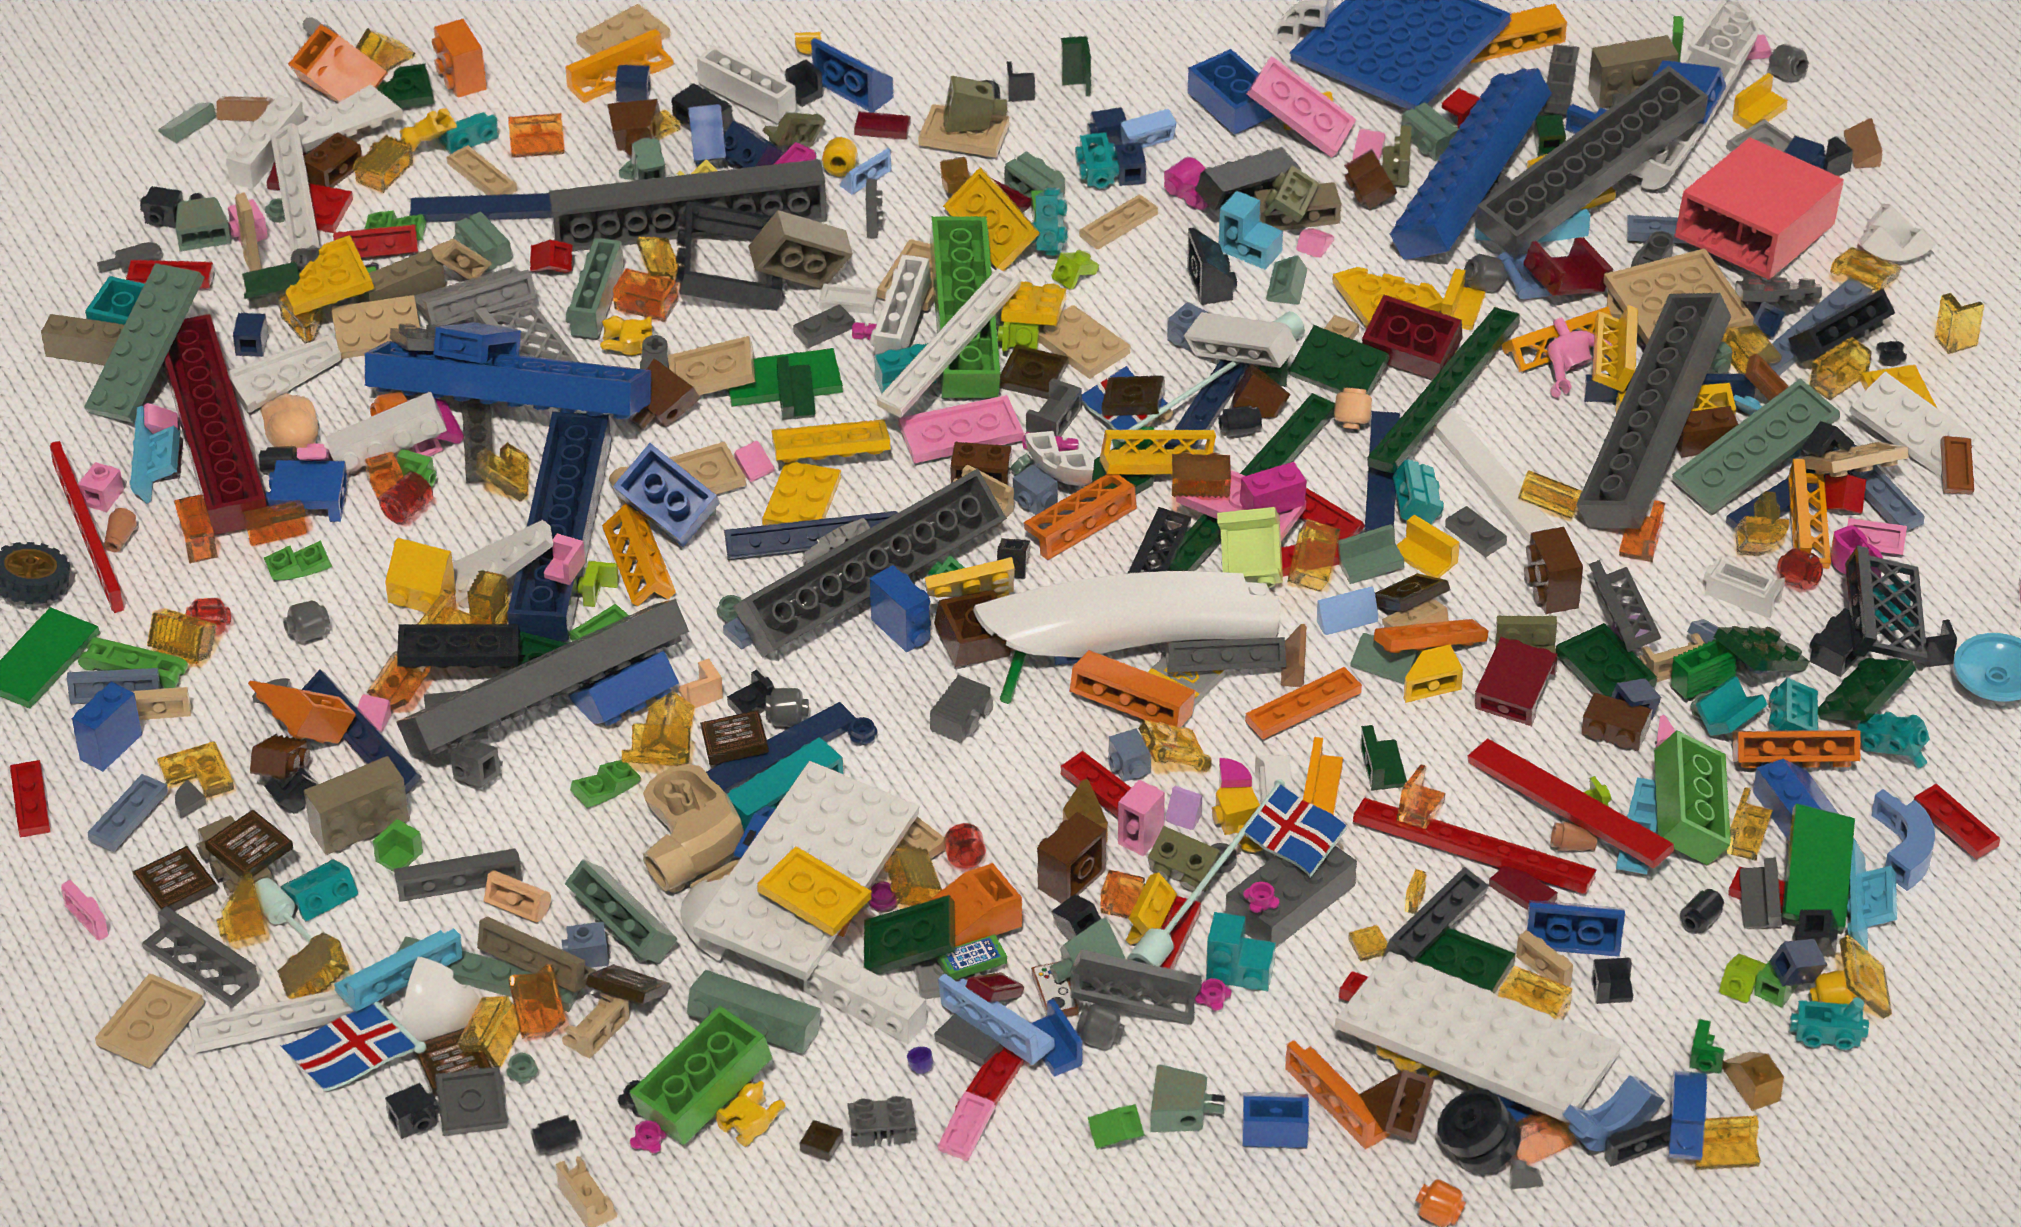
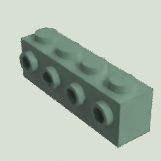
(595, 288)
(620, 912)
(777, 1017)

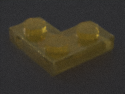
(506, 472)
(199, 762)

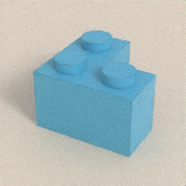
(1244, 235)

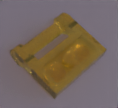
(1865, 268)
(1174, 745)

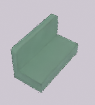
(1369, 554)

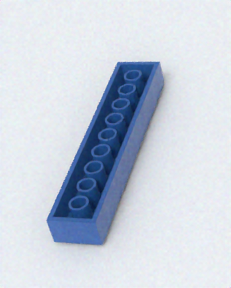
(1470, 164)
(511, 380)

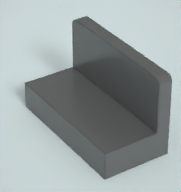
(1761, 896)

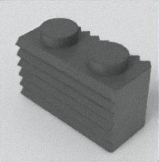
(960, 708)

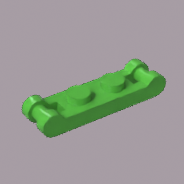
(118, 656)

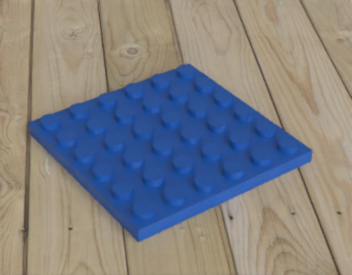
(1400, 46)

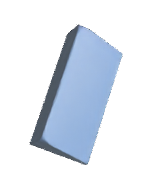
(1149, 129)
(871, 169)
(1347, 611)

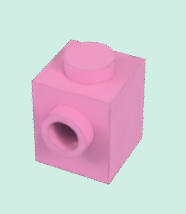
(259, 221)
(101, 486)

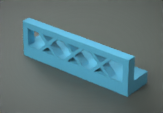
(395, 970)

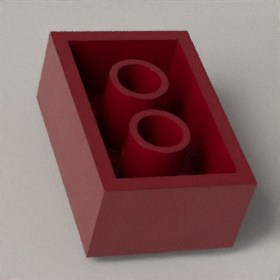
(1413, 336)

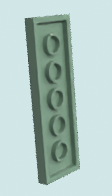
(144, 342)
(1754, 446)

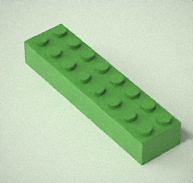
(958, 270)

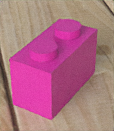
(1275, 487)

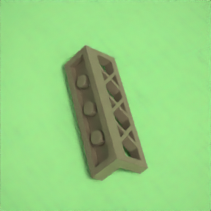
(531, 953)

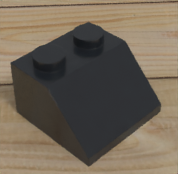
(1209, 269)

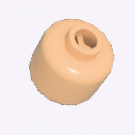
(1353, 408)

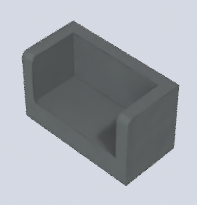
(1058, 411)

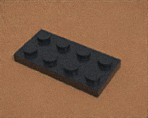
(457, 645)

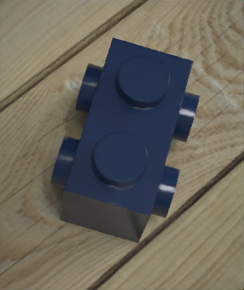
(748, 147)

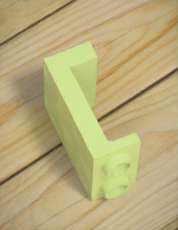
(1252, 544)

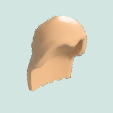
(290, 421)

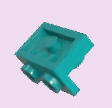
(470, 132)
(1793, 707)
(321, 889)

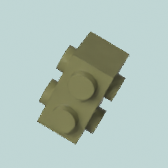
(1182, 858)

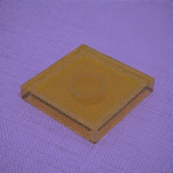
(1865, 976)

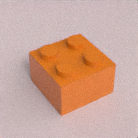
(459, 58)

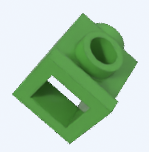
(1769, 977)

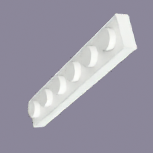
(294, 188)
(268, 1020)

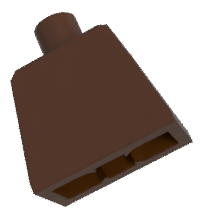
(634, 122)
(669, 397)

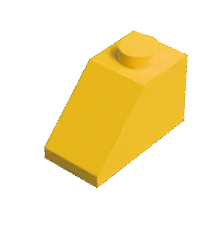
(1433, 674)
(1234, 807)

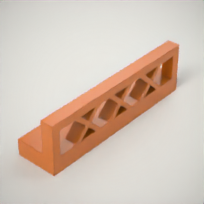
(1087, 517)
(1333, 1094)

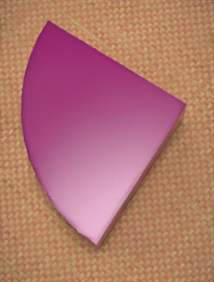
(1234, 774)

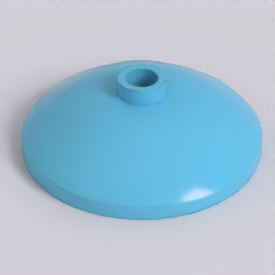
(1990, 666)

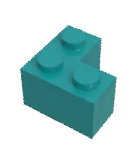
(1238, 959)

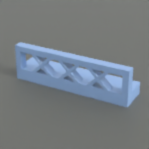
(995, 1020)

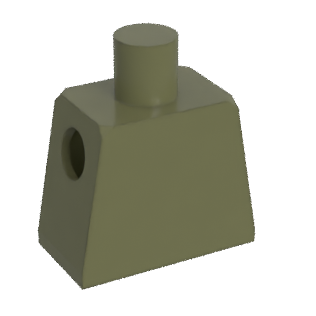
(970, 105)

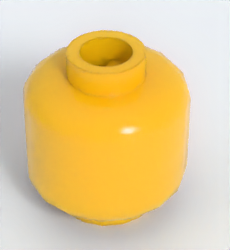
(839, 156)
(1832, 988)

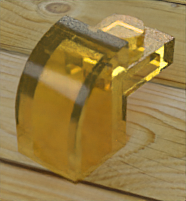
(1761, 532)

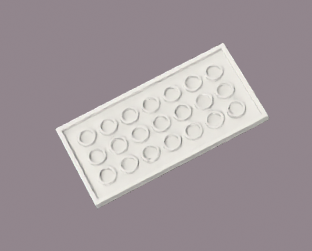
(831, 819)
(1477, 1036)

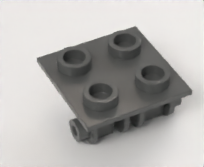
(889, 1114)

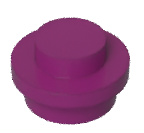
(882, 897)

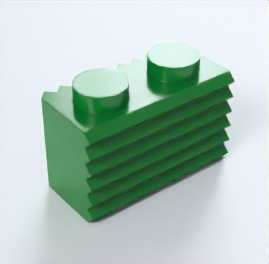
(1702, 669)

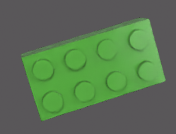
(1692, 797)
(701, 1075)

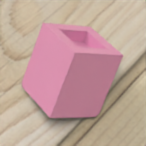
(567, 559)

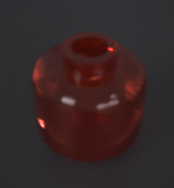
(1800, 569)
(211, 610)
(964, 845)

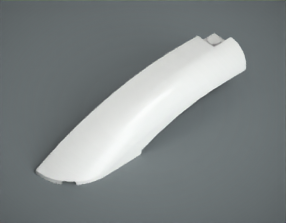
(1721, 43)
(1131, 612)

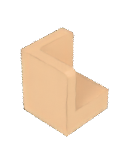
(706, 688)

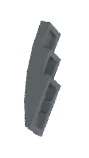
(1561, 78)

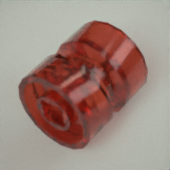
(406, 498)

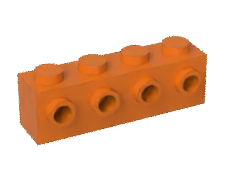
(1131, 690)
(1802, 746)

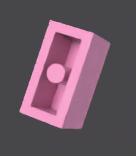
(1140, 817)

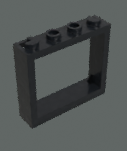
(715, 287)

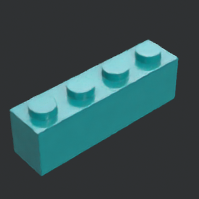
(774, 783)

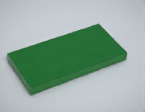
(824, 374)
(43, 656)
(1818, 863)

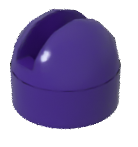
(920, 1059)

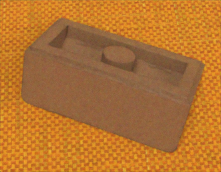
(241, 108)
(1865, 143)
(1295, 649)

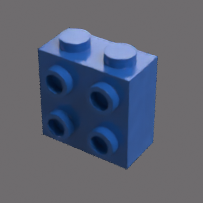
(900, 608)
(106, 726)

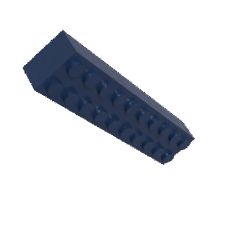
(567, 501)

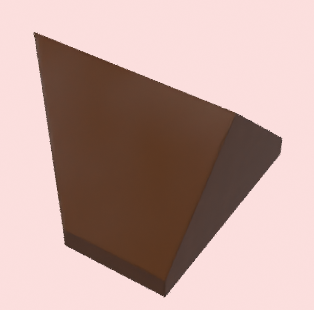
(1261, 392)
(1399, 1103)

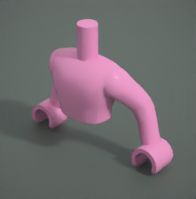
(1569, 352)

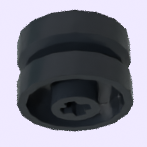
(1479, 1131)

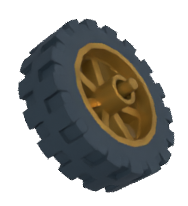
(33, 573)

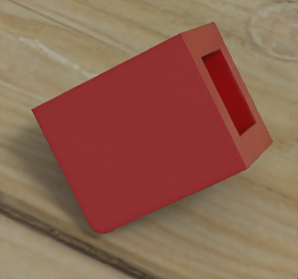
(1460, 104)
(552, 256)
(1845, 493)

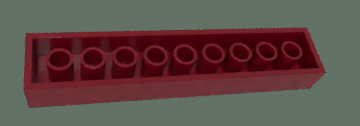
(212, 425)

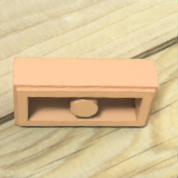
(516, 896)

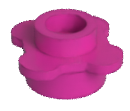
(1261, 897)
(1213, 994)
(647, 1137)

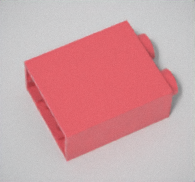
(1759, 208)

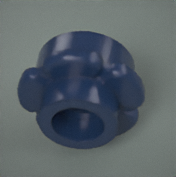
(862, 731)

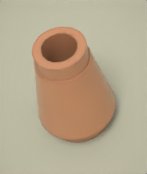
(119, 528)
(1572, 838)

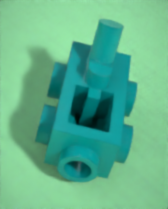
(1096, 160)
(1049, 221)
(1895, 736)
(1830, 1023)

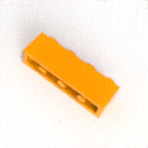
(1526, 32)

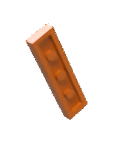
(1430, 635)
(1303, 703)

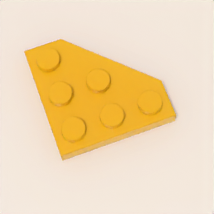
(330, 278)
(1365, 291)
(973, 579)

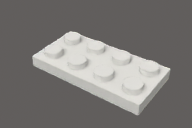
(1907, 420)

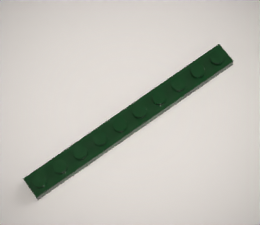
(1443, 390)
(1278, 451)

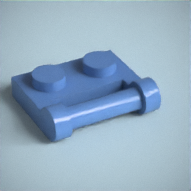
(1525, 289)

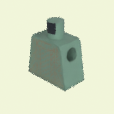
(201, 223)
(1181, 1100)

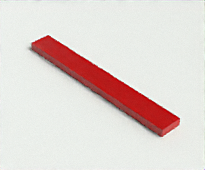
(86, 527)
(1571, 803)
(1478, 847)

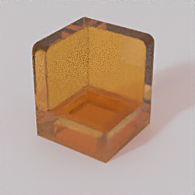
(382, 472)
(1120, 893)

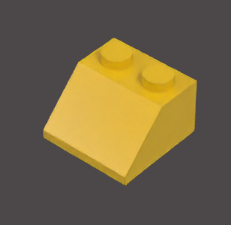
(418, 574)

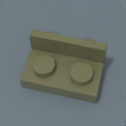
(795, 128)
(1397, 158)
(1291, 194)
(1530, 630)

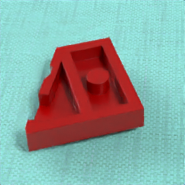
(329, 206)

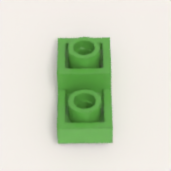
(389, 219)
(291, 565)
(609, 782)

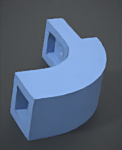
(1916, 831)
(1626, 1109)

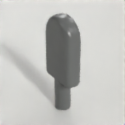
(122, 258)

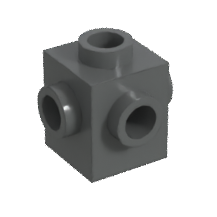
(475, 763)

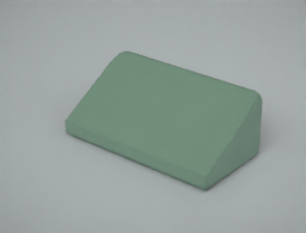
(188, 121)
(1287, 281)
(1374, 659)

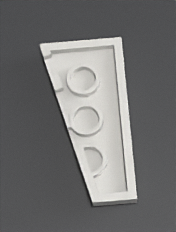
(355, 112)
(277, 374)
(502, 557)

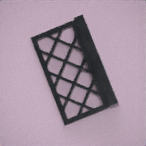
(1865, 603)

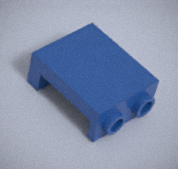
(1706, 78)
(475, 340)
(313, 482)

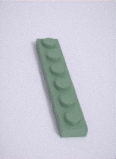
(491, 974)

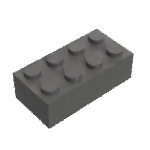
(1298, 895)

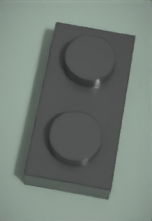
(873, 200)
(823, 326)
(1476, 531)

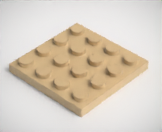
(1651, 283)

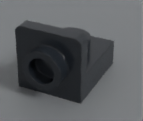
(1019, 552)
(752, 696)

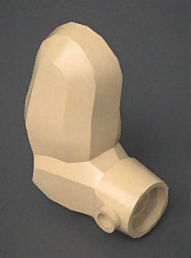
(700, 823)

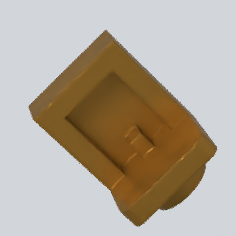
(954, 174)

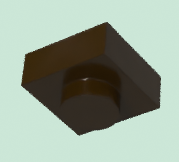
(821, 1140)

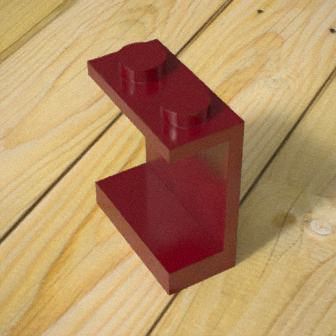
(1571, 274)
(1514, 680)

